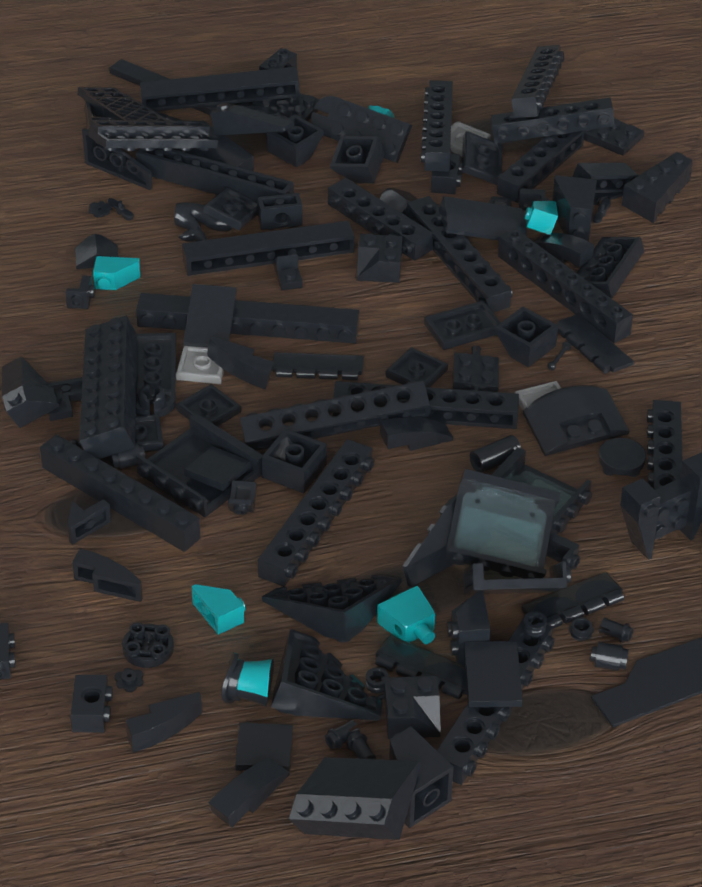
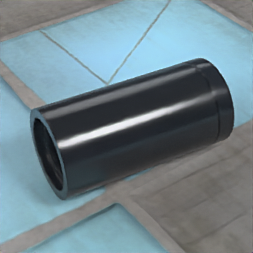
(493, 453)

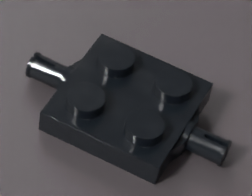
(475, 371)

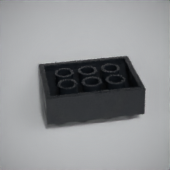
(356, 798)

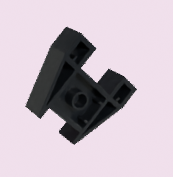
(660, 511)

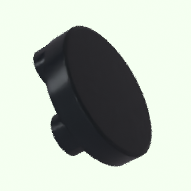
(622, 457)
(147, 645)

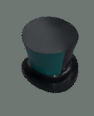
(248, 680)

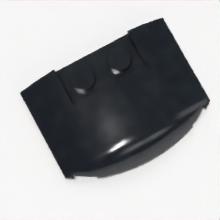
(574, 418)

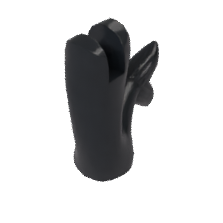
(186, 216)

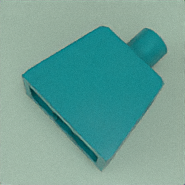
(408, 616)

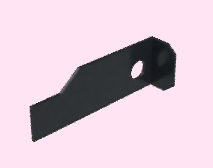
(654, 684)

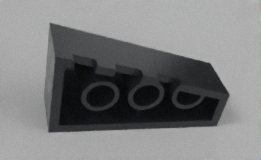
(657, 186)

